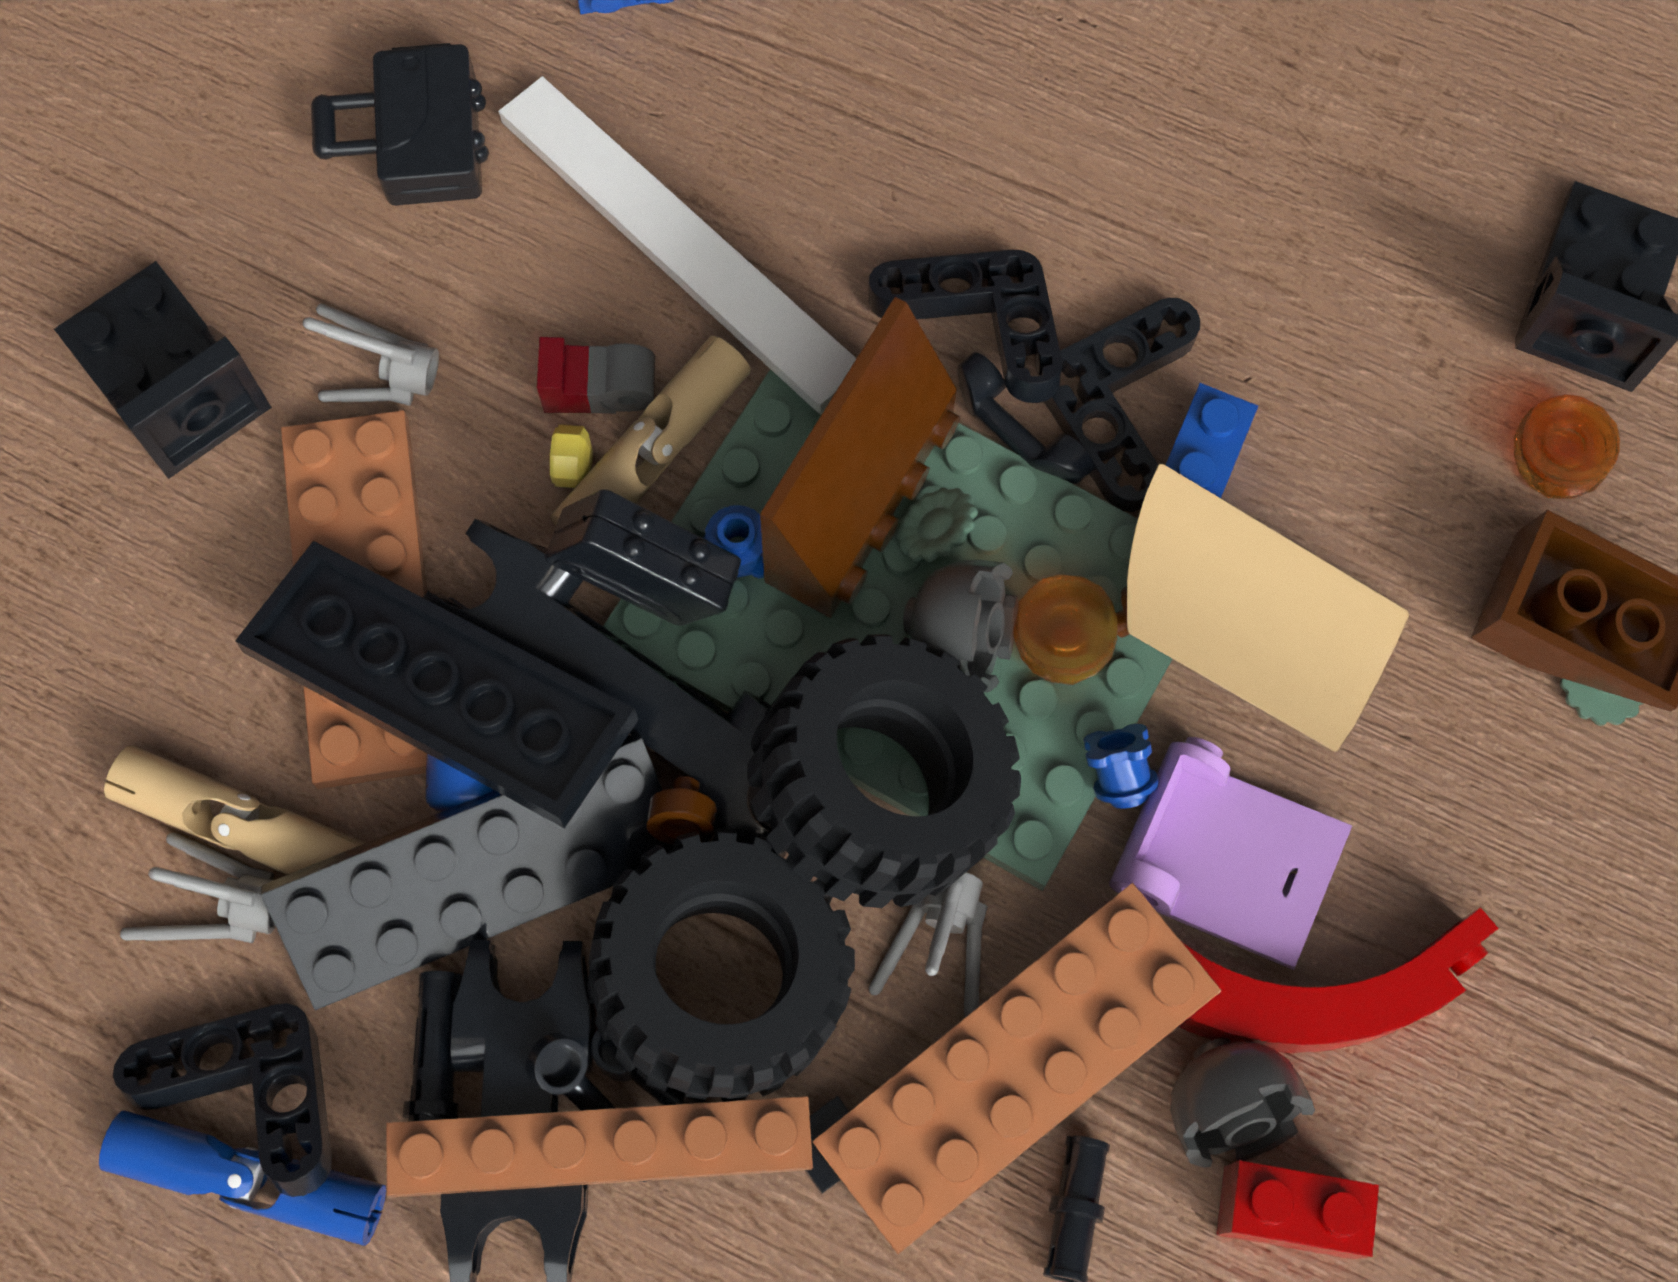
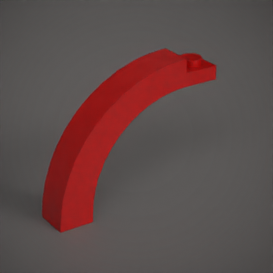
(1341, 1015)

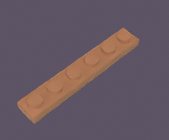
(598, 1146)

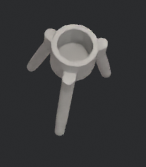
(403, 362)
(238, 899)
(947, 914)

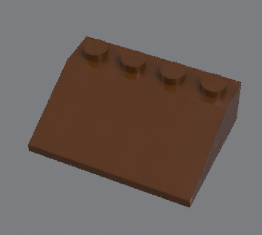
(858, 466)

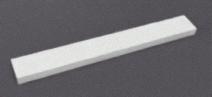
(680, 243)

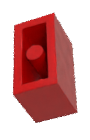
(1298, 1210)

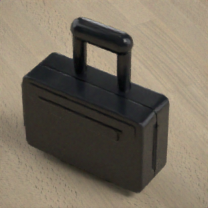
(423, 124)
(643, 558)

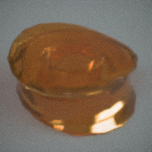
(1566, 446)
(1066, 629)

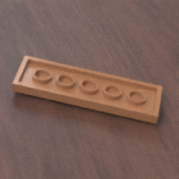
(358, 497)
(1015, 1067)

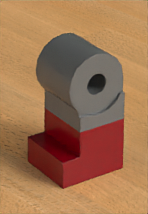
(594, 377)

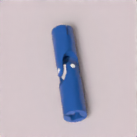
(202, 1164)

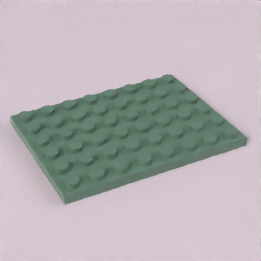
(1023, 519)

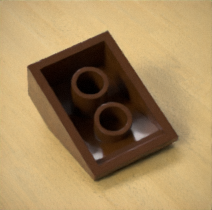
(1585, 612)

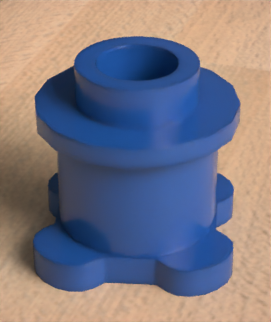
(739, 522)
(1121, 765)

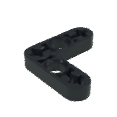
(1000, 298)
(1101, 379)
(267, 1071)

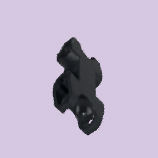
(495, 1039)

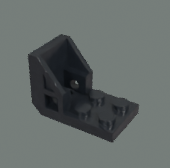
(1604, 289)
(164, 369)

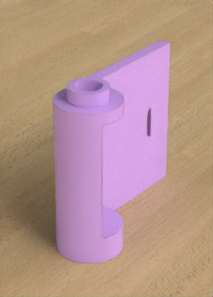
(1223, 852)

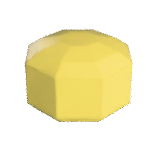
(570, 455)

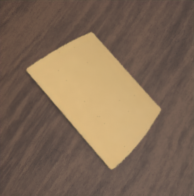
(1256, 610)

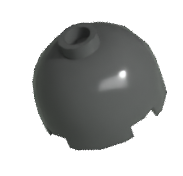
(966, 615)
(1237, 1100)

